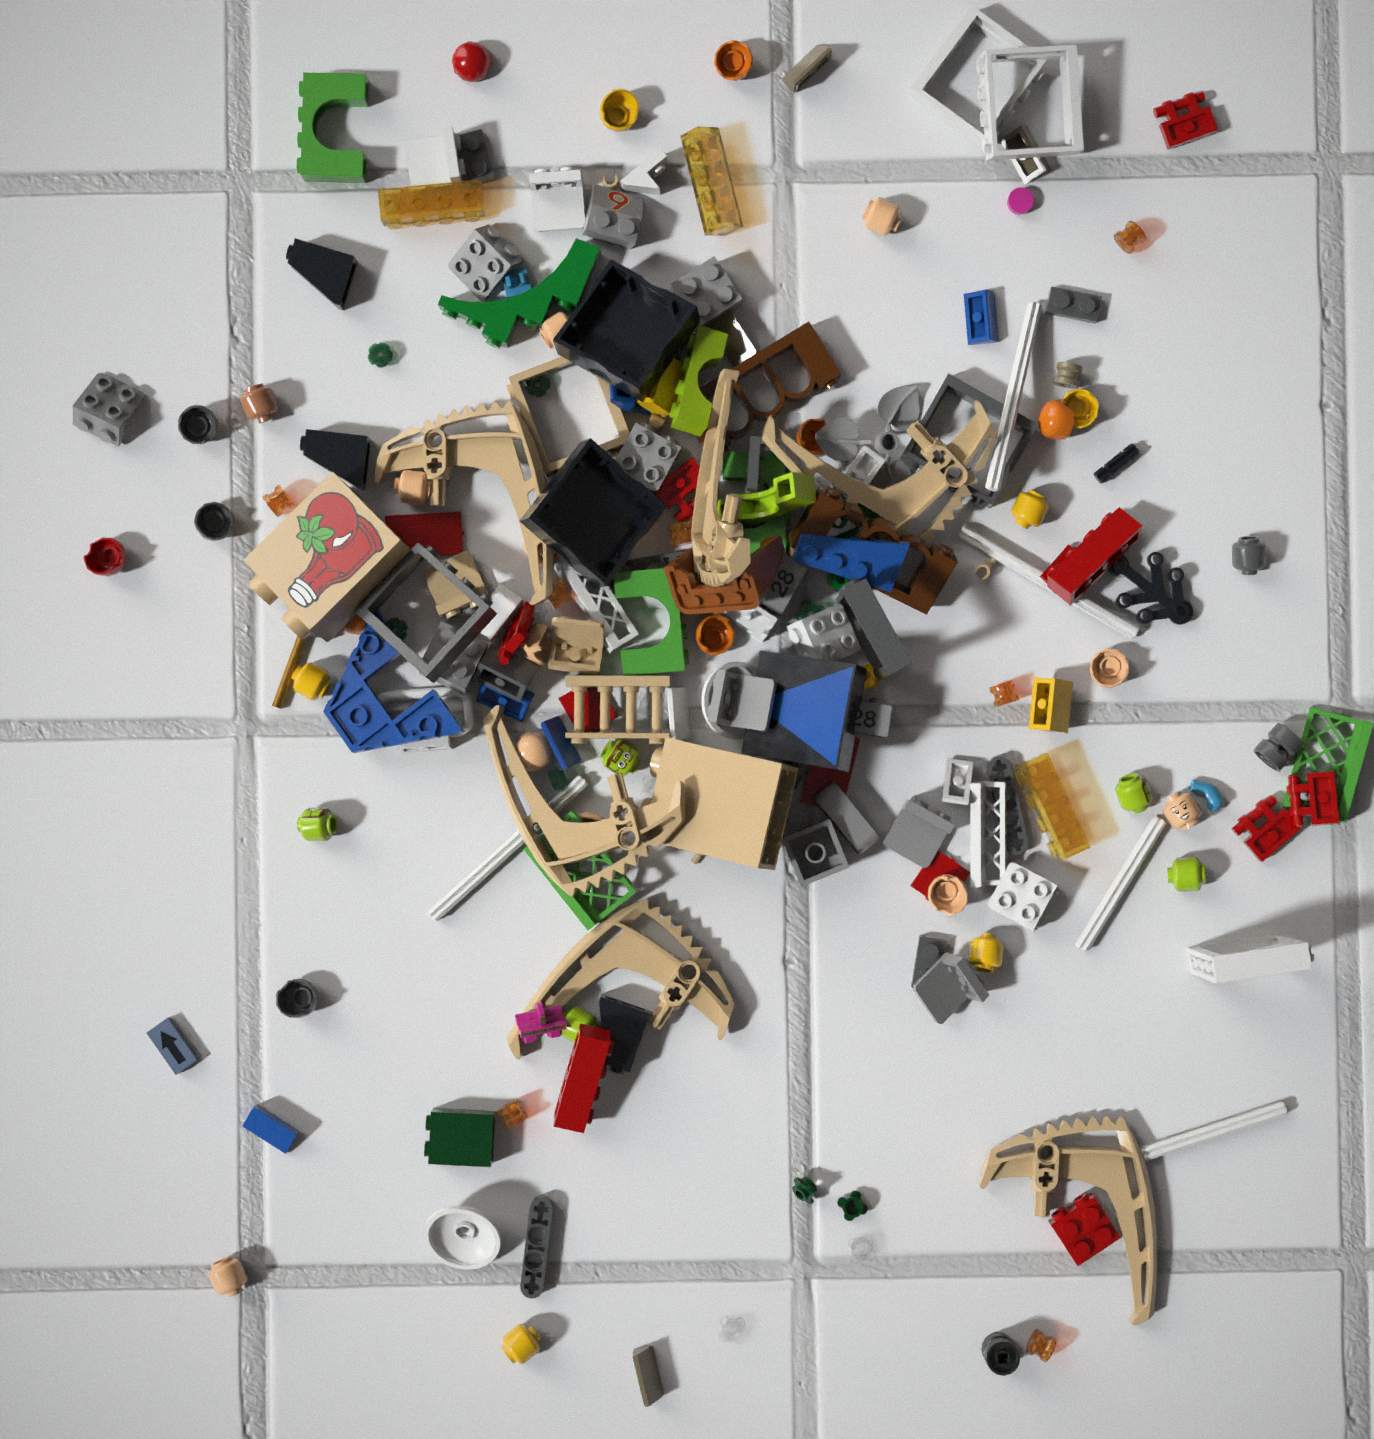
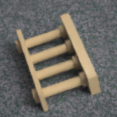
(605, 686)

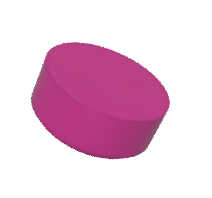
(1020, 201)

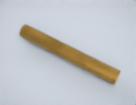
(288, 672)

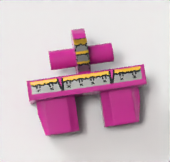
(540, 1022)

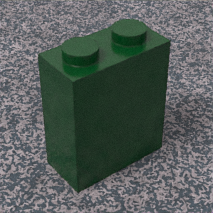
(460, 1137)

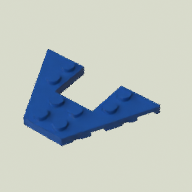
(363, 718)

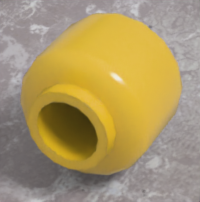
(1030, 509)
(311, 681)
(986, 953)
(521, 1344)

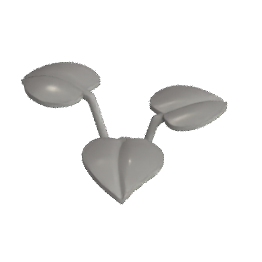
(840, 435)

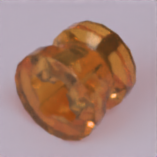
(1130, 237)
(278, 500)
(680, 533)
(560, 594)
(1004, 693)
(512, 1113)
(1041, 1345)

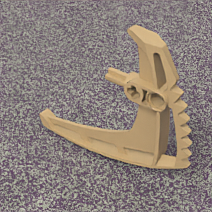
(484, 451)
(912, 496)
(716, 538)
(574, 840)
(643, 955)
(1098, 1167)

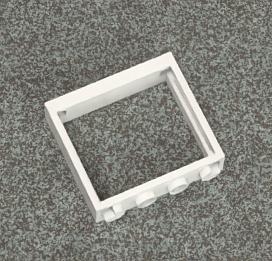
(1001, 37)
(1070, 100)
(1250, 958)

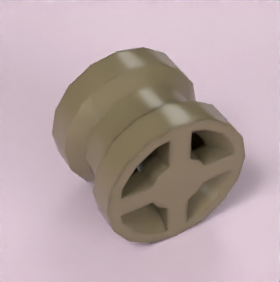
(1067, 375)

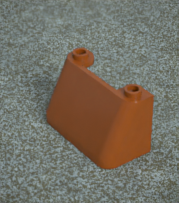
(742, 593)

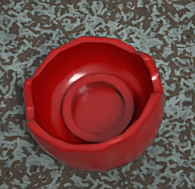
(471, 61)
(105, 557)

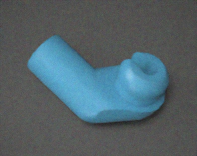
(1211, 793)

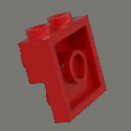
(1083, 1228)

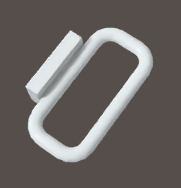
(435, 744)

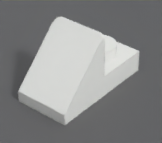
(640, 178)
(957, 781)

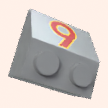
(613, 217)

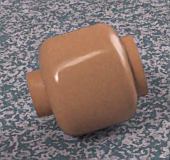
(259, 403)

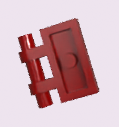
(1187, 127)
(678, 486)
(517, 633)
(1322, 799)
(1271, 834)

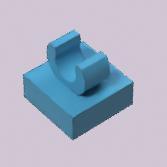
(516, 282)

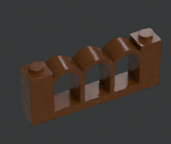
(813, 358)
(929, 576)

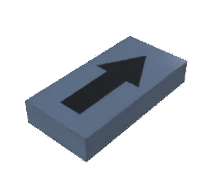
(172, 1045)

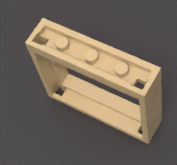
(516, 392)

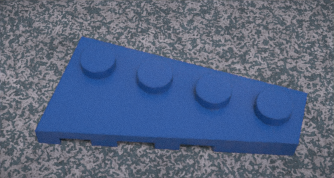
(853, 558)

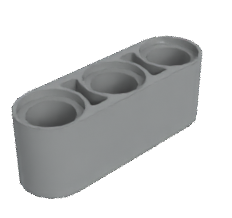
(846, 818)

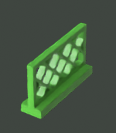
(1351, 765)
(580, 903)

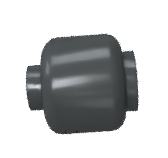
(1249, 555)

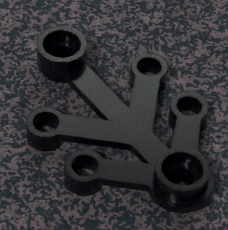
(1155, 592)

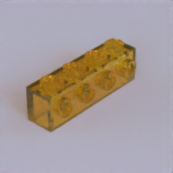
(711, 181)
(431, 204)
(1052, 807)

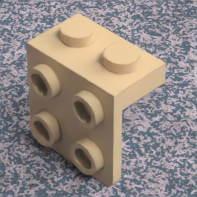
(446, 595)
(576, 645)

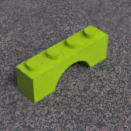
(692, 408)
(789, 493)

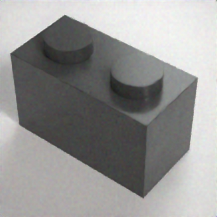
(507, 679)

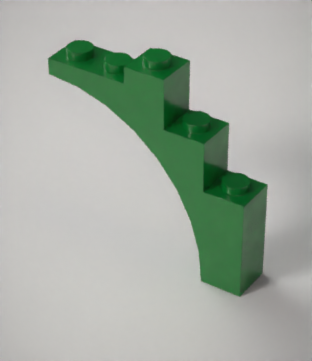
(501, 317)

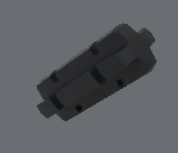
(1116, 463)

